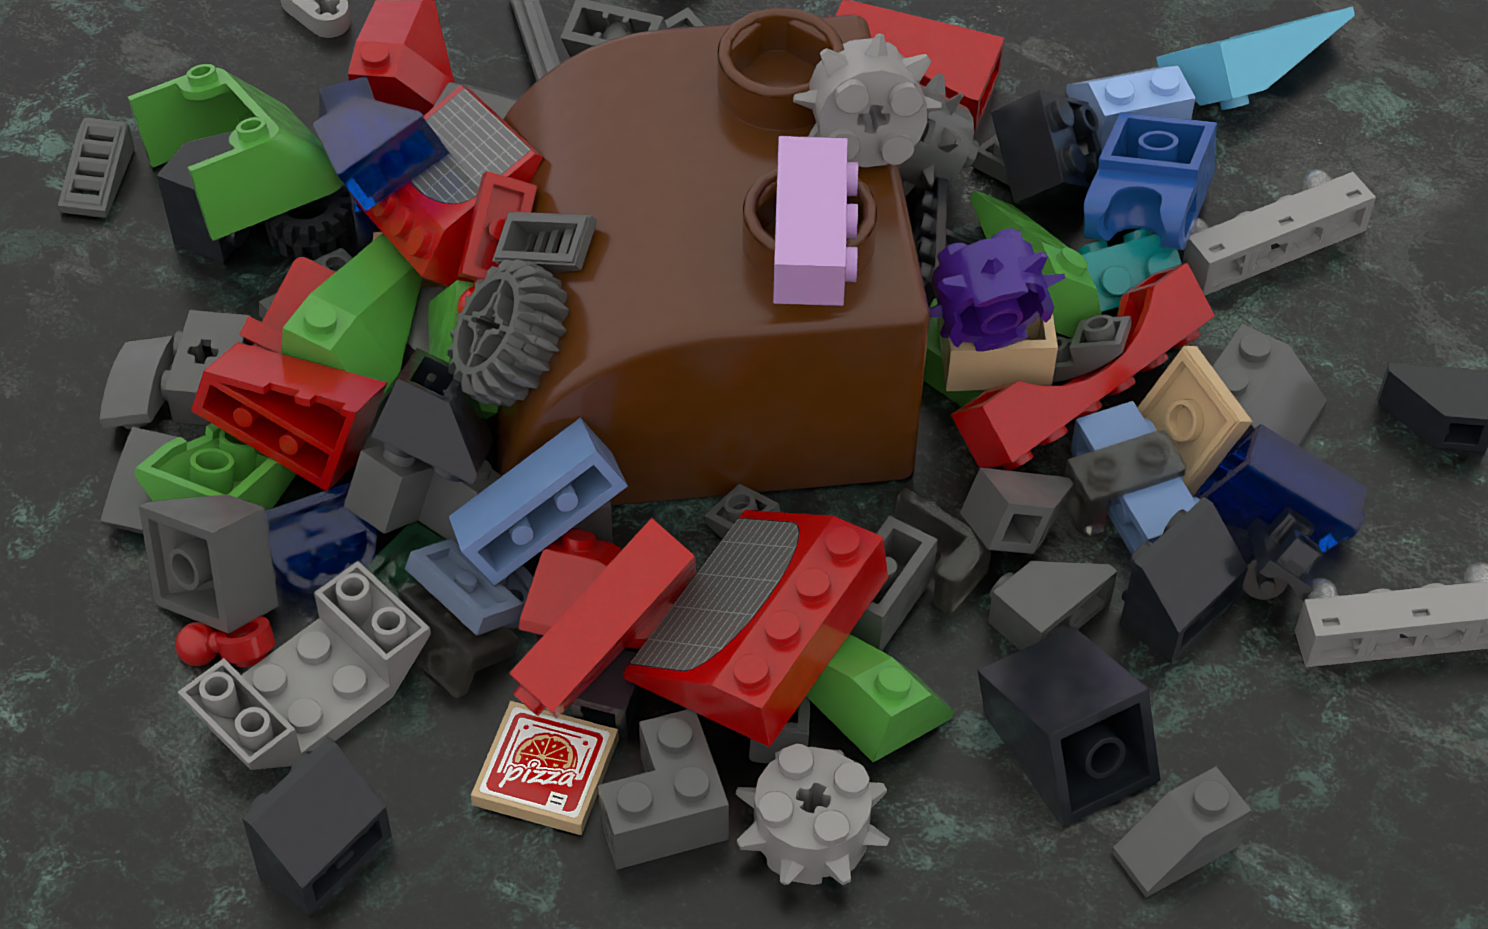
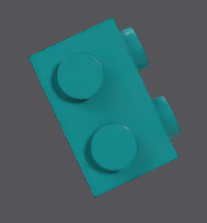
(1125, 265)

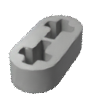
(330, 24)

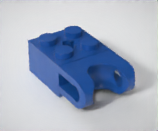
(1151, 178)

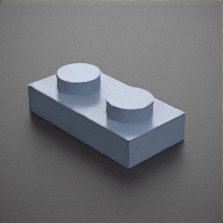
(463, 587)

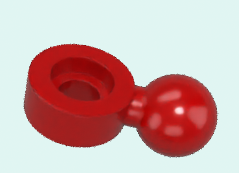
(246, 646)

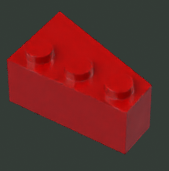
(291, 409)

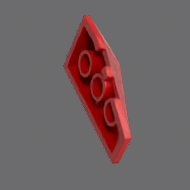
(403, 54)
(564, 574)

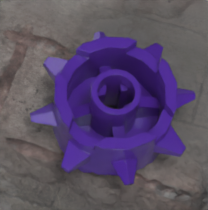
(991, 290)

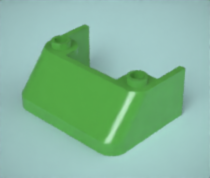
(272, 154)

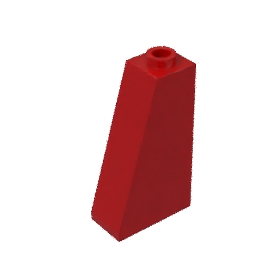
(963, 55)
(604, 620)

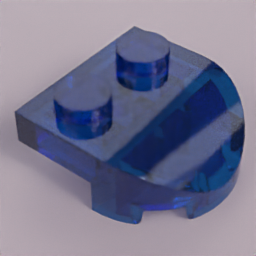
(318, 540)

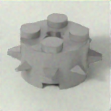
(870, 99)
(812, 815)

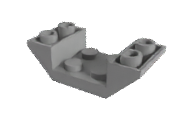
(316, 680)

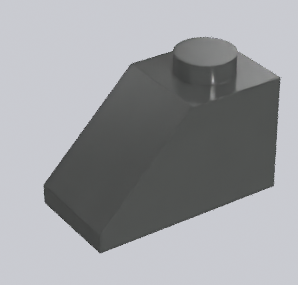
(1049, 599)
(1184, 832)

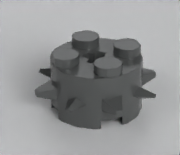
(945, 142)

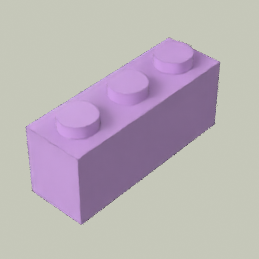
(814, 221)

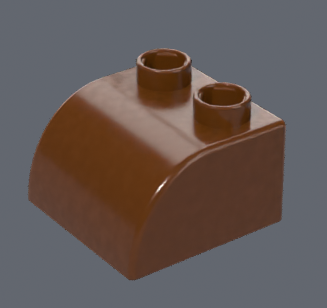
(674, 306)

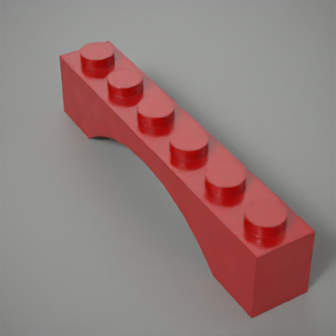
(1018, 416)

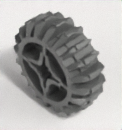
(508, 332)

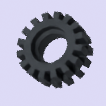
(314, 233)

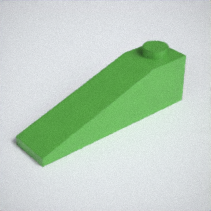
(1072, 297)
(359, 316)
(213, 467)
(876, 699)

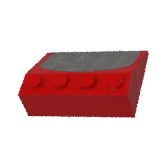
(434, 210)
(762, 619)

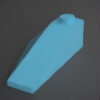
(1251, 61)

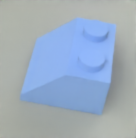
(1144, 92)

